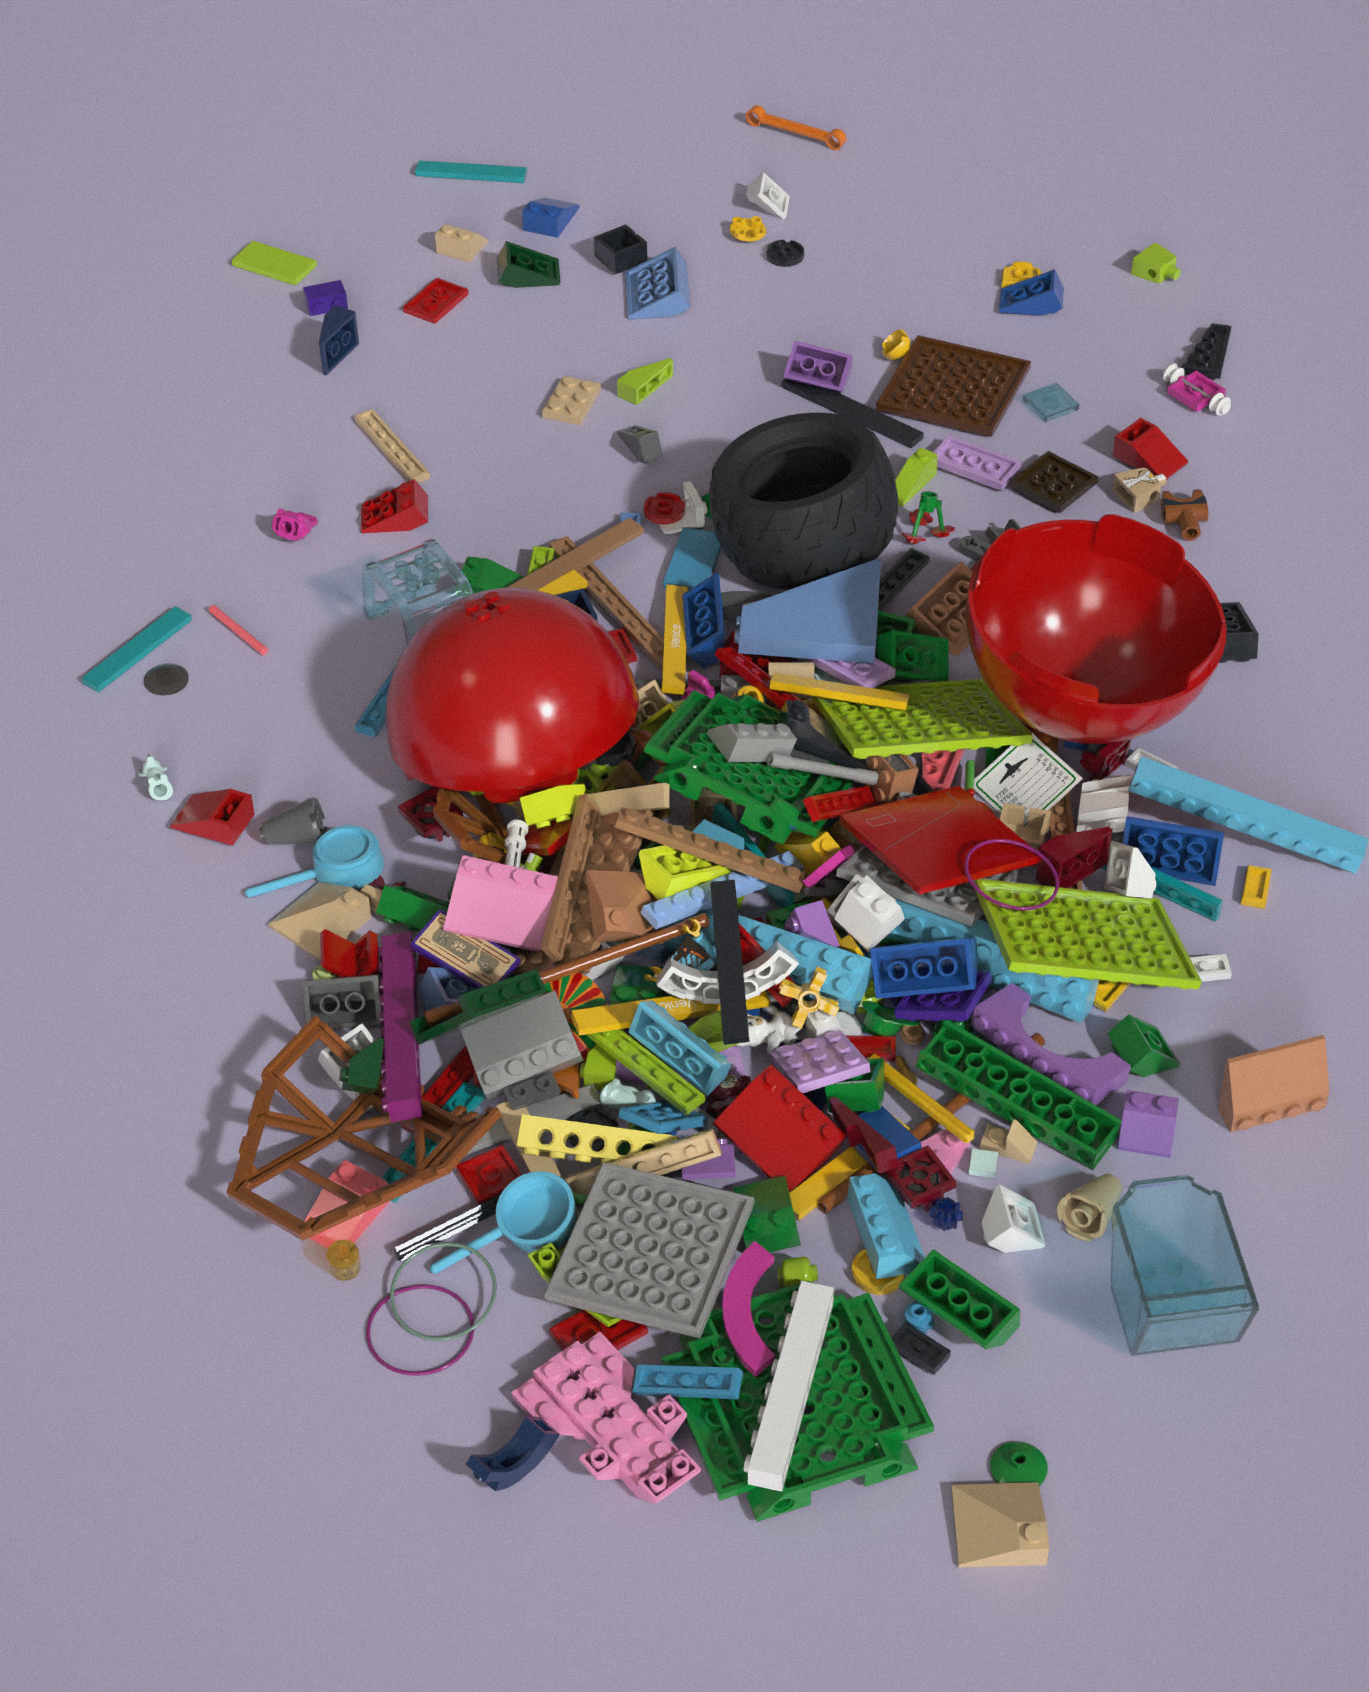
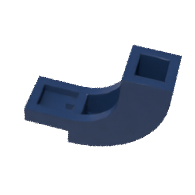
(517, 1457)

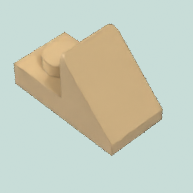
(1012, 1143)

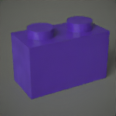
(324, 296)

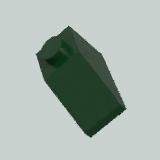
(363, 1069)

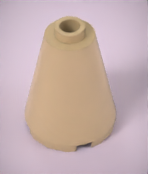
(1090, 1207)

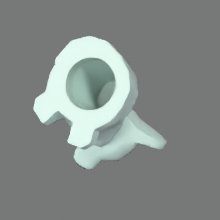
(158, 786)
(619, 1096)

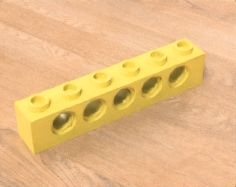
(533, 1127)

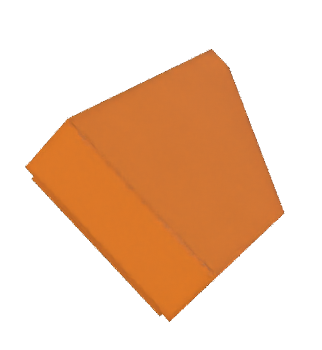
(569, 1080)

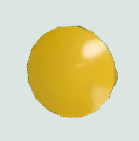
(747, 228)

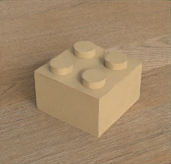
(1038, 823)

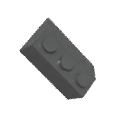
(343, 1000)

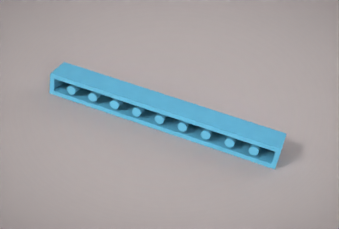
(1248, 814)

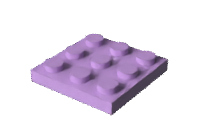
(820, 1061)

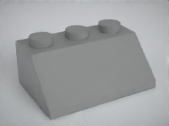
(752, 741)

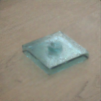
(1050, 402)

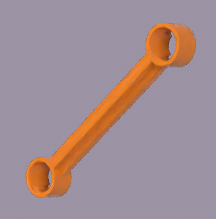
(796, 127)

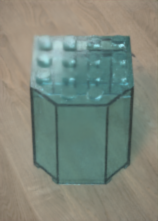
(1178, 1268)

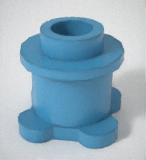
(919, 1317)

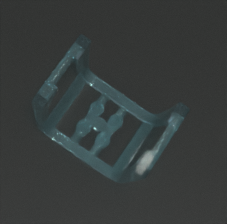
(419, 581)

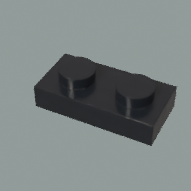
(920, 1348)

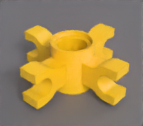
(820, 1002)

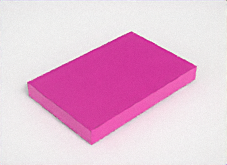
(830, 865)

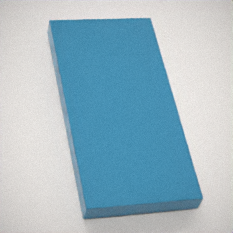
(693, 558)

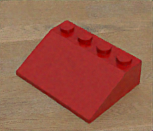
(780, 1129)

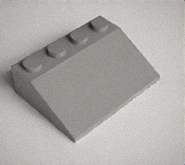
(521, 1044)

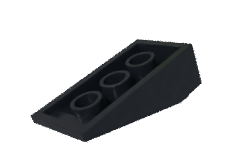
(1240, 634)
(816, 734)

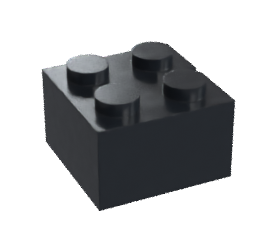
(620, 249)

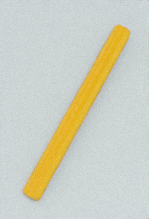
(926, 1103)

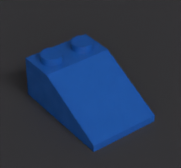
(548, 216)
(1033, 296)

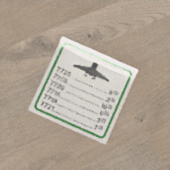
(1026, 777)

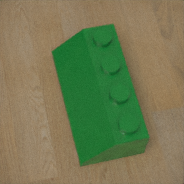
(409, 906)
(962, 1301)

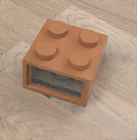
(895, 775)

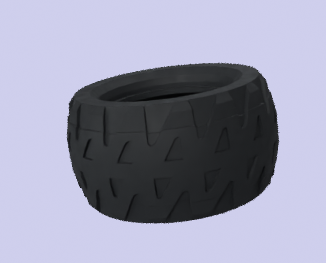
(803, 499)

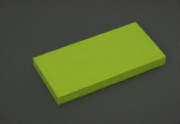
(274, 263)

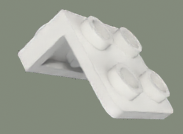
(694, 511)

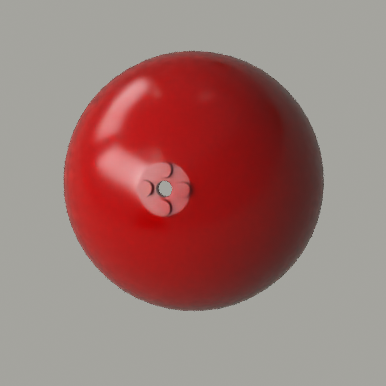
(1093, 627)
(507, 695)

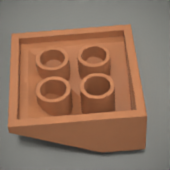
(617, 905)

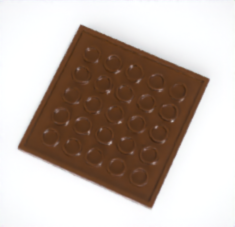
(954, 385)

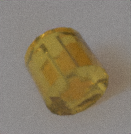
(343, 1260)

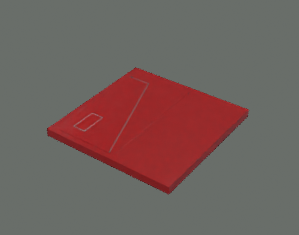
(931, 835)

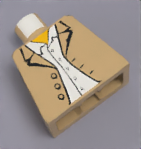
(1138, 488)

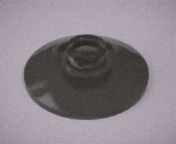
(166, 679)

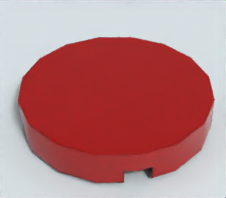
(664, 508)

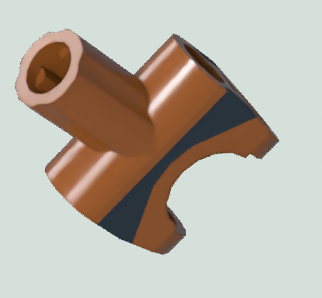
(1185, 512)

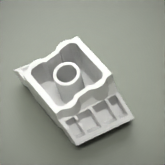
(1105, 805)

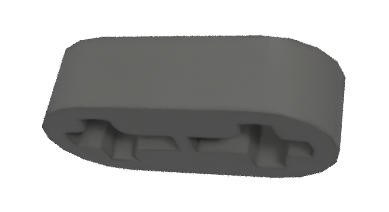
(973, 547)

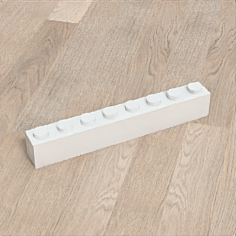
(790, 1386)

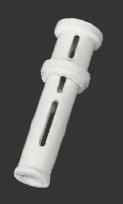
(515, 842)

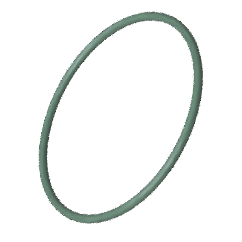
(443, 1338)

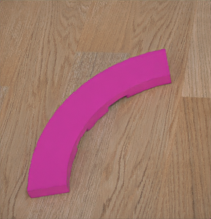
(737, 1309)

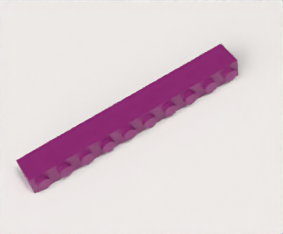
(401, 1048)

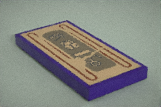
(466, 957)

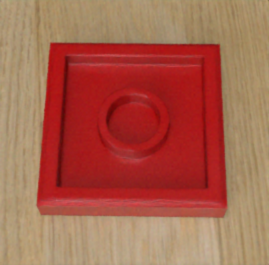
(488, 1173)

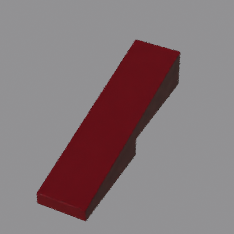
(858, 1132)

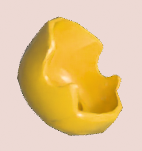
(896, 345)

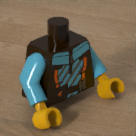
(693, 952)

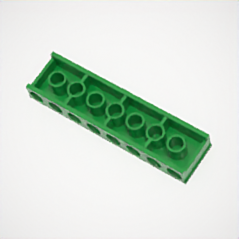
(1019, 1094)

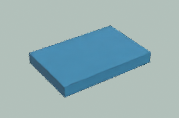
(662, 1117)

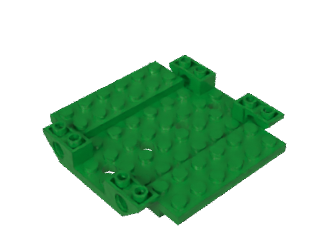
(755, 785)
(857, 1394)

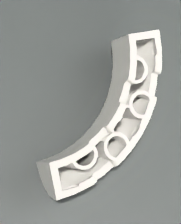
(704, 986)

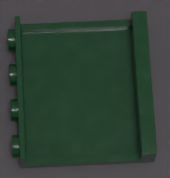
(482, 1004)

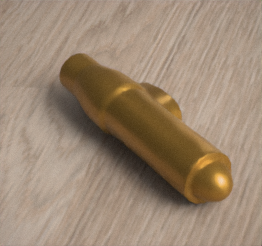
(904, 1070)

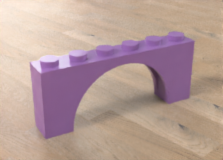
(1001, 1023)

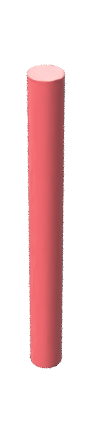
(236, 628)

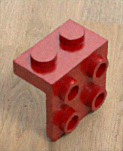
(347, 957)

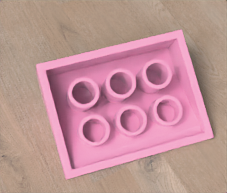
(500, 903)

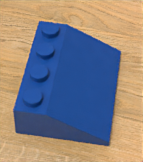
(1176, 849)

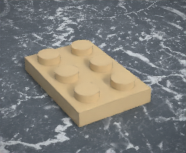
(571, 400)

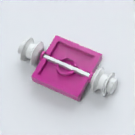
(1196, 390)

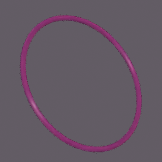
(1022, 845)
(419, 1373)

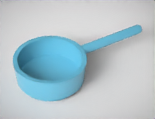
(340, 857)
(529, 1213)

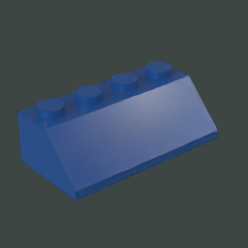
(704, 621)
(924, 967)

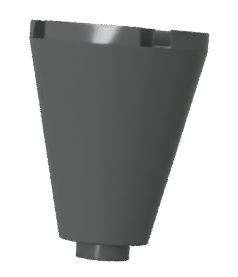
(295, 825)

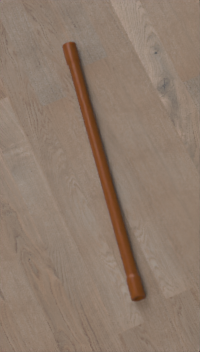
(447, 1011)
(838, 1194)

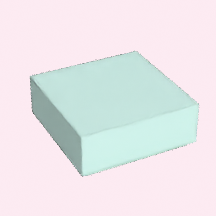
(983, 1163)

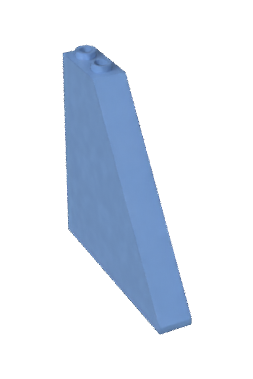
(817, 620)

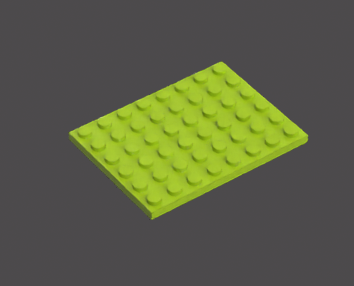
(936, 719)
(1087, 935)

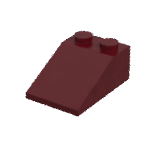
(1074, 856)

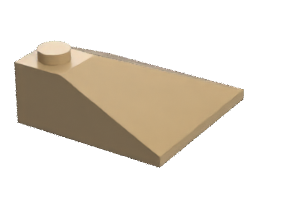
(321, 908)
(1000, 1525)

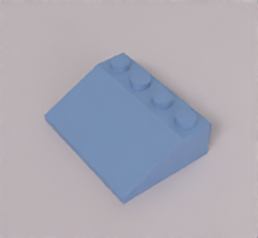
(658, 287)

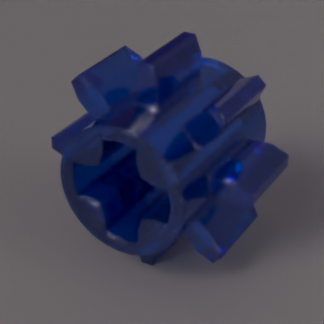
(946, 1213)

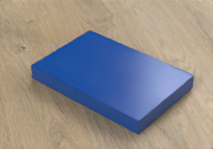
(890, 1129)

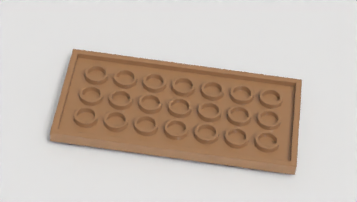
(608, 851)

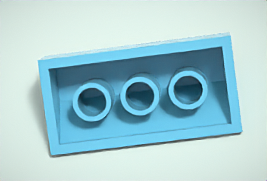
(679, 1046)
(884, 1226)

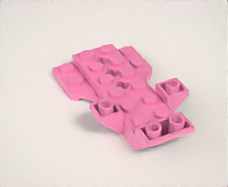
(628, 1444)

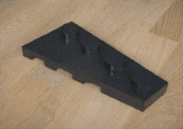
(1210, 352)

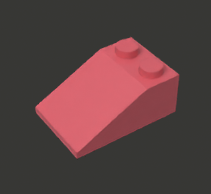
(357, 1181)

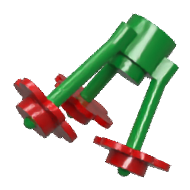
(921, 516)

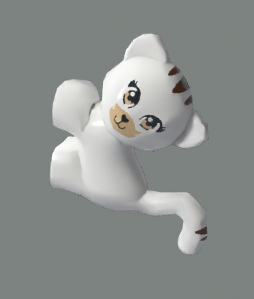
(772, 1033)

